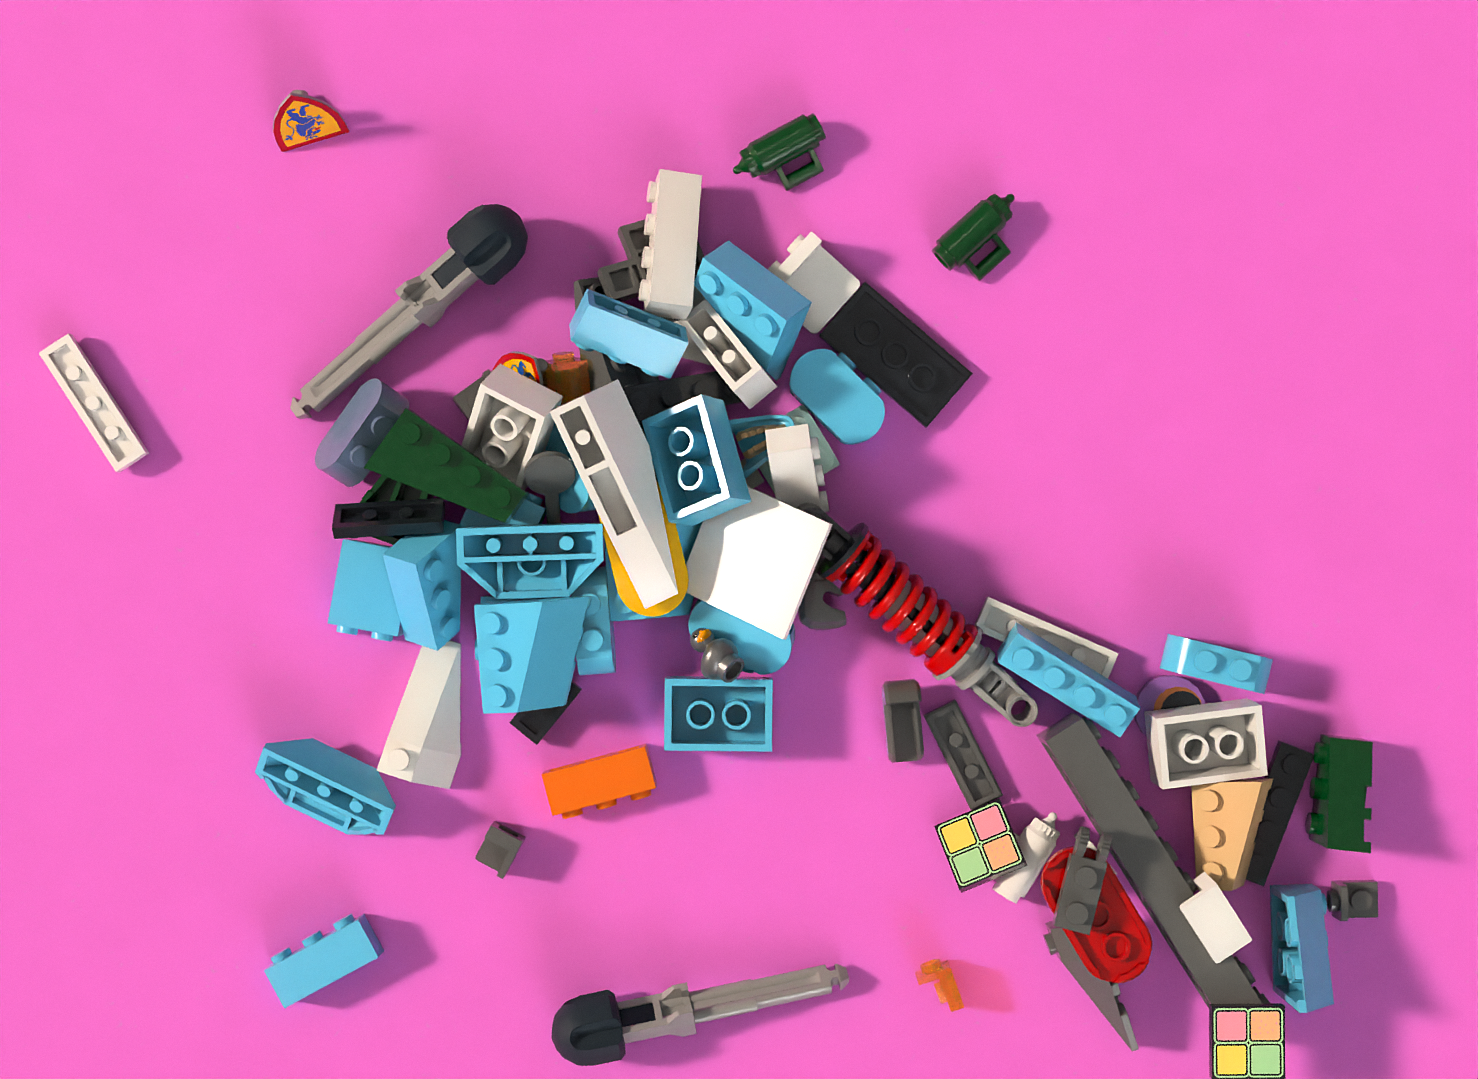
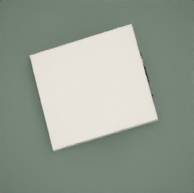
(757, 561)

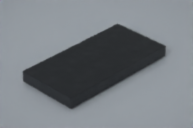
(895, 354)

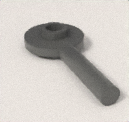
(550, 475)

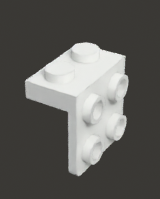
(817, 278)

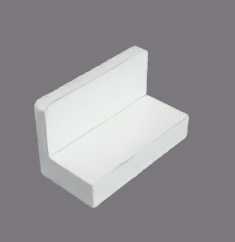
(1214, 920)

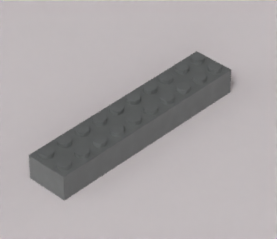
(1142, 856)

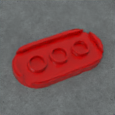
(1118, 937)

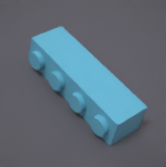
(1068, 679)

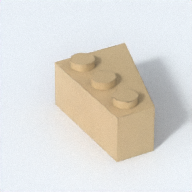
(1226, 828)

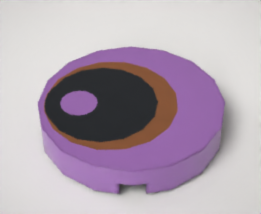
(1165, 693)

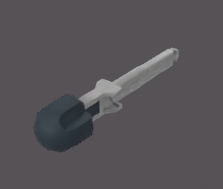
(483, 247)
(597, 1027)

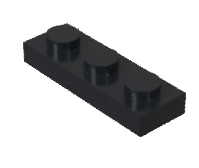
(388, 518)

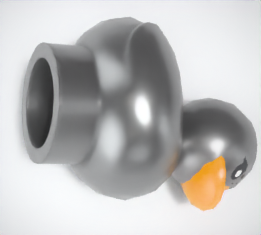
(719, 656)

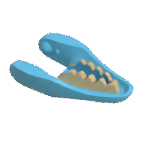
(752, 438)

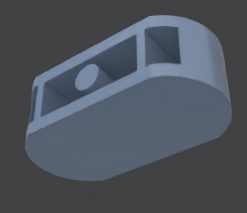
(359, 432)

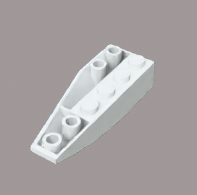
(622, 485)

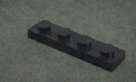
(661, 395)
(1289, 770)

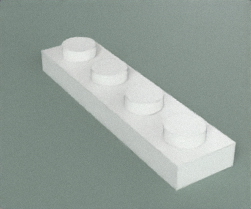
(93, 402)
(998, 619)

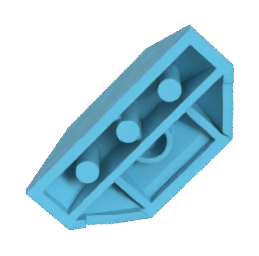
(530, 557)
(327, 785)

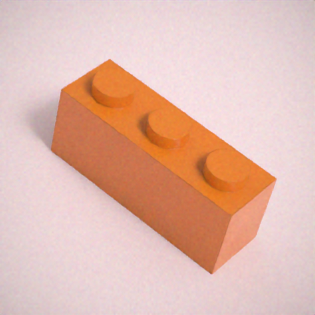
(600, 781)

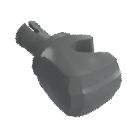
(813, 610)

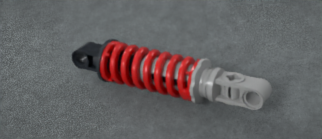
(918, 616)

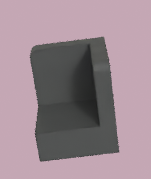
(499, 848)

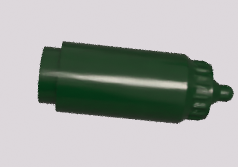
(782, 147)
(972, 233)

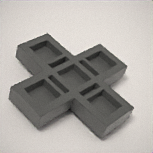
(623, 278)

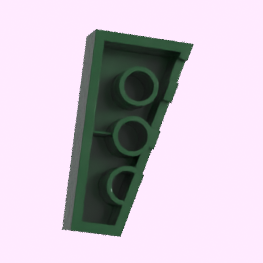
(437, 464)

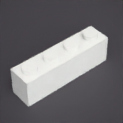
(672, 244)

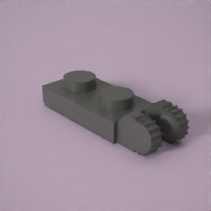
(1082, 884)

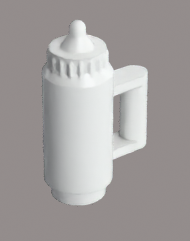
(1036, 844)

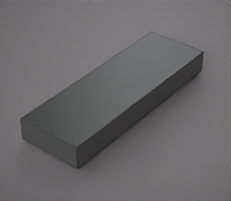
(963, 755)

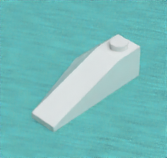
(426, 728)

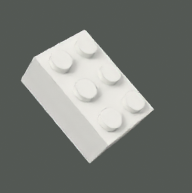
(510, 422)
(1206, 743)

